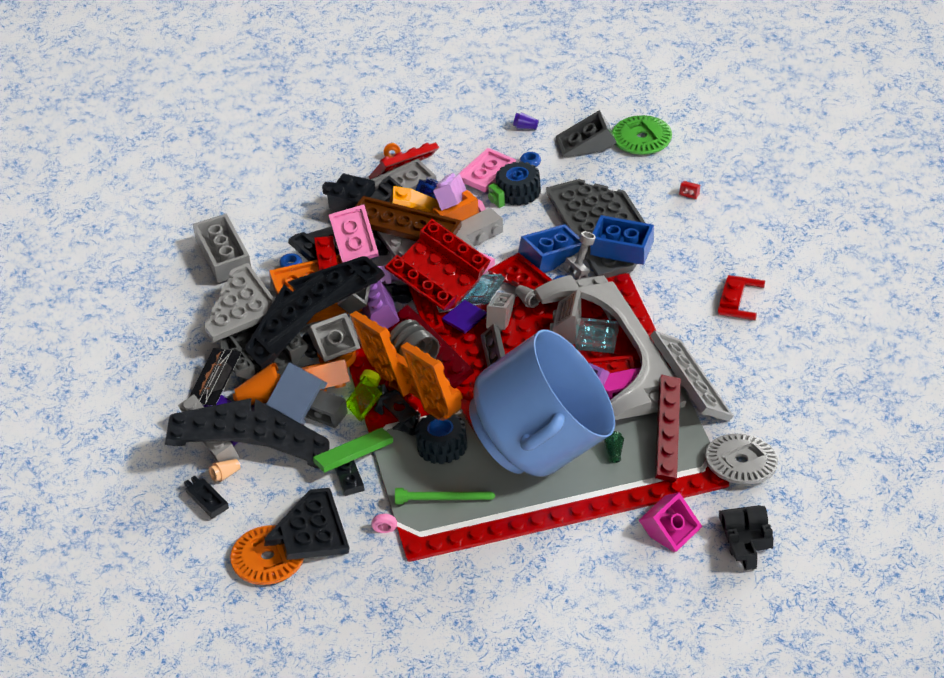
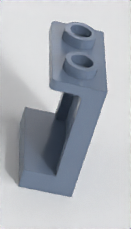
(295, 392)

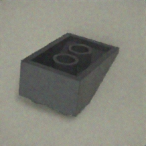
(587, 136)

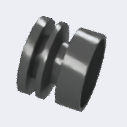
(416, 335)

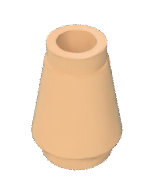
(221, 470)

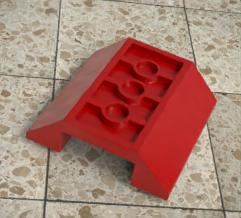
(440, 266)

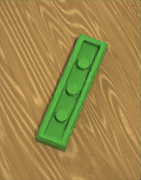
(353, 449)

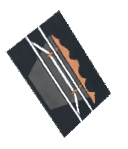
(215, 375)

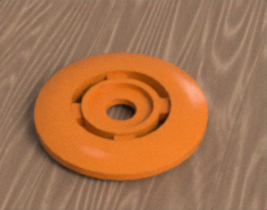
(251, 567)

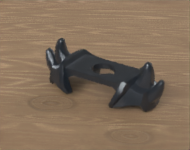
(407, 417)

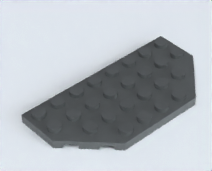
(580, 210)

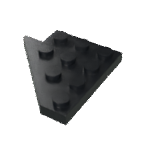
(310, 528)

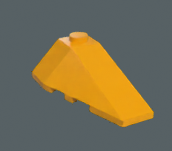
(413, 199)

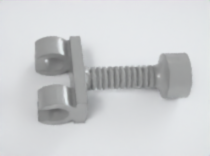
(574, 263)

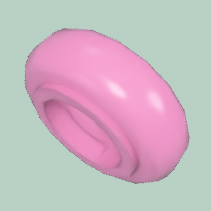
(384, 523)

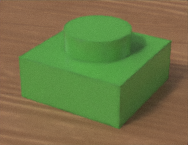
(496, 195)

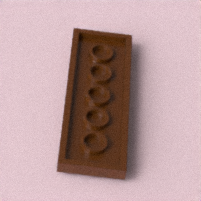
(402, 220)

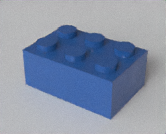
(622, 240)

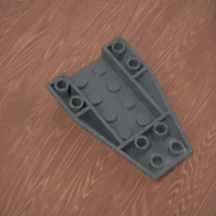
(247, 367)

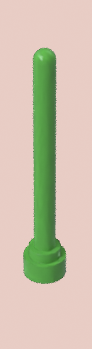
(403, 495)

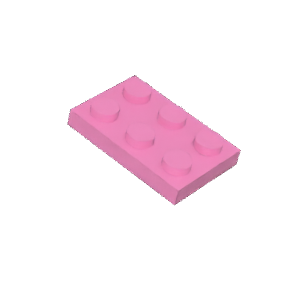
(483, 169)
(353, 233)

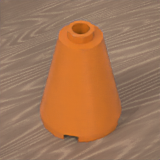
(259, 386)

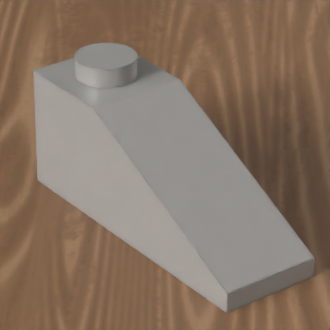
(500, 310)

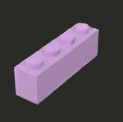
(449, 191)

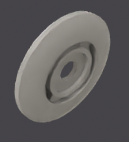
(722, 453)

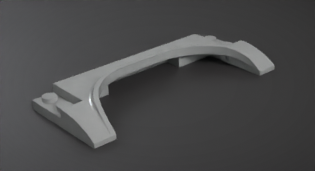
(642, 394)

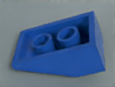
(549, 247)

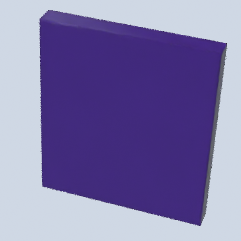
(464, 316)

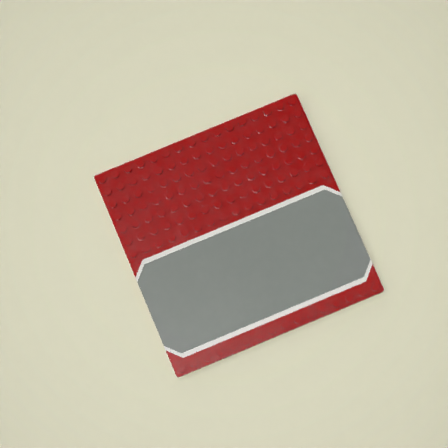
(523, 502)

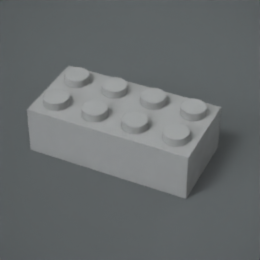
(220, 246)

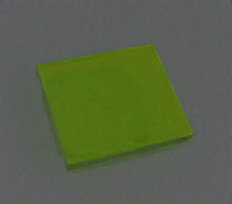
(363, 398)

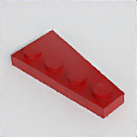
(399, 159)
(520, 271)

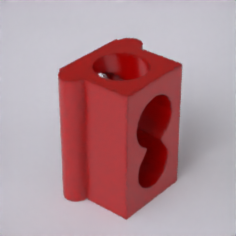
(692, 190)

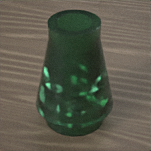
(614, 446)

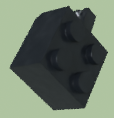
(347, 191)

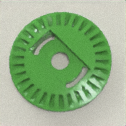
(658, 134)

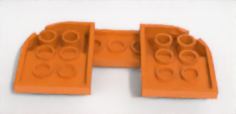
(412, 374)

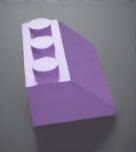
(380, 306)

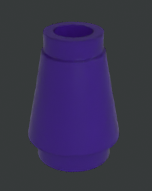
(525, 121)

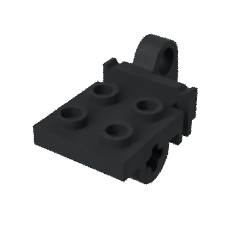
(747, 532)

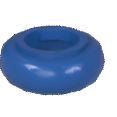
(531, 157)
(291, 257)

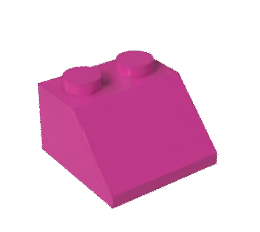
(671, 522)

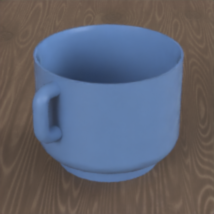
(540, 406)

